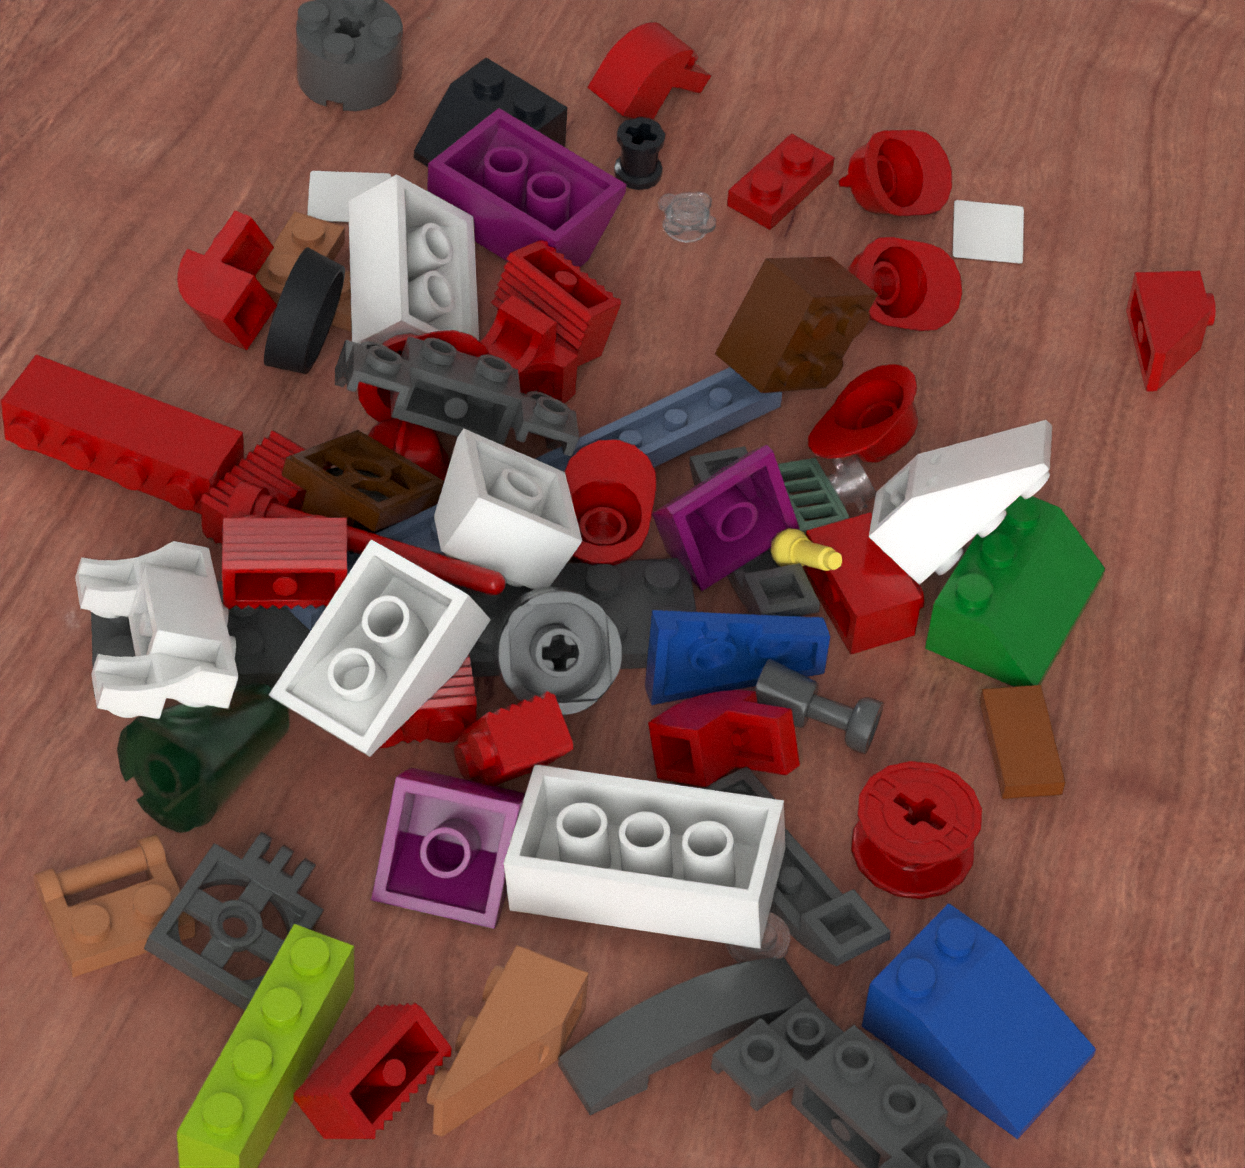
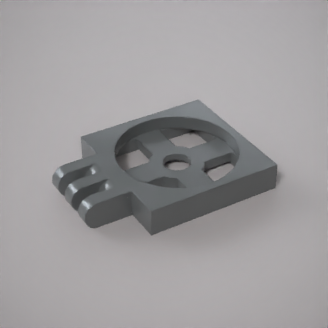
(263, 884)

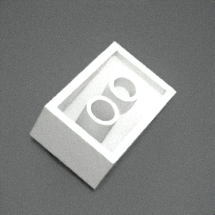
(380, 649)

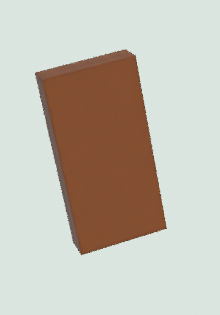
(1022, 742)

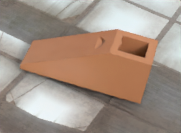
(519, 1032)

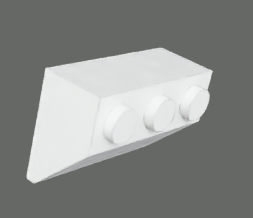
(410, 263)

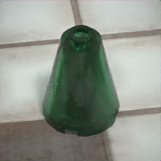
(200, 755)

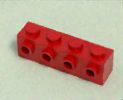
(118, 433)

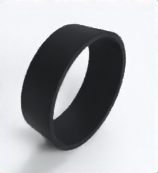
(304, 312)

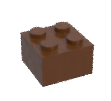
(796, 324)

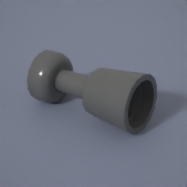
(792, 690)

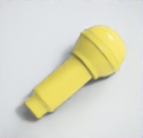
(794, 547)

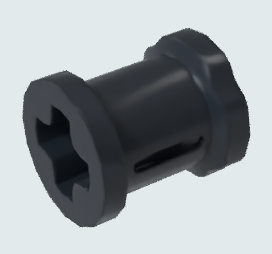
(640, 146)

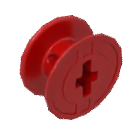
(916, 830)

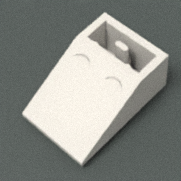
(956, 493)

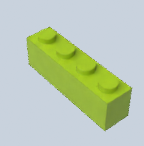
(268, 1053)

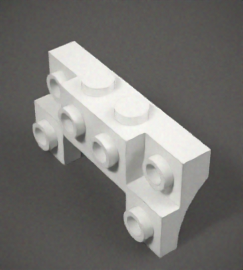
(174, 629)

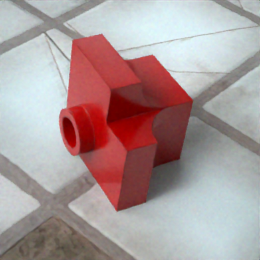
(529, 344)

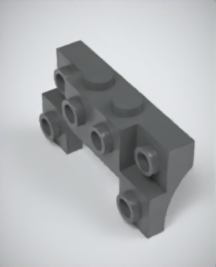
(457, 392)
(845, 1090)

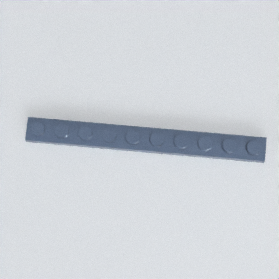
(658, 430)

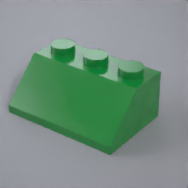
(1016, 595)

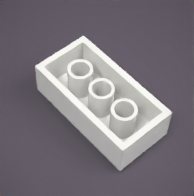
(646, 856)

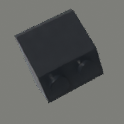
(480, 94)

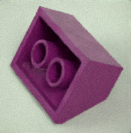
(525, 189)

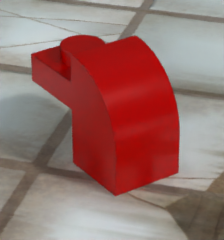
(645, 69)
(224, 285)
(719, 732)

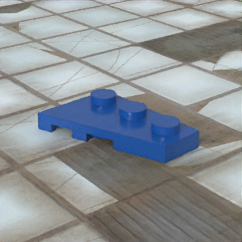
(727, 651)

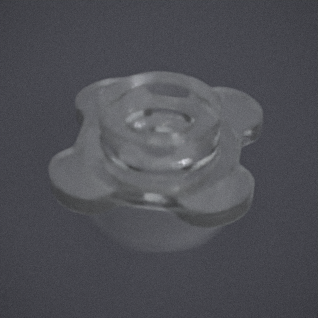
(687, 215)

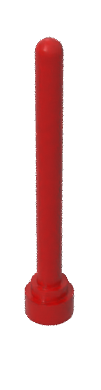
(255, 500)

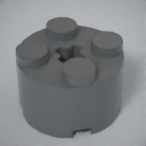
(349, 52)
(579, 622)

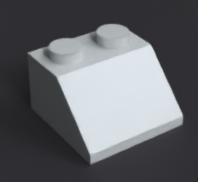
(506, 513)

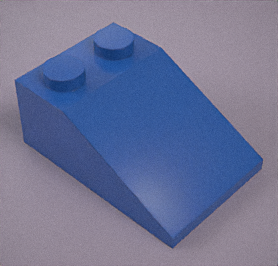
(976, 1021)

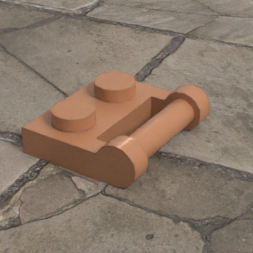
(115, 923)

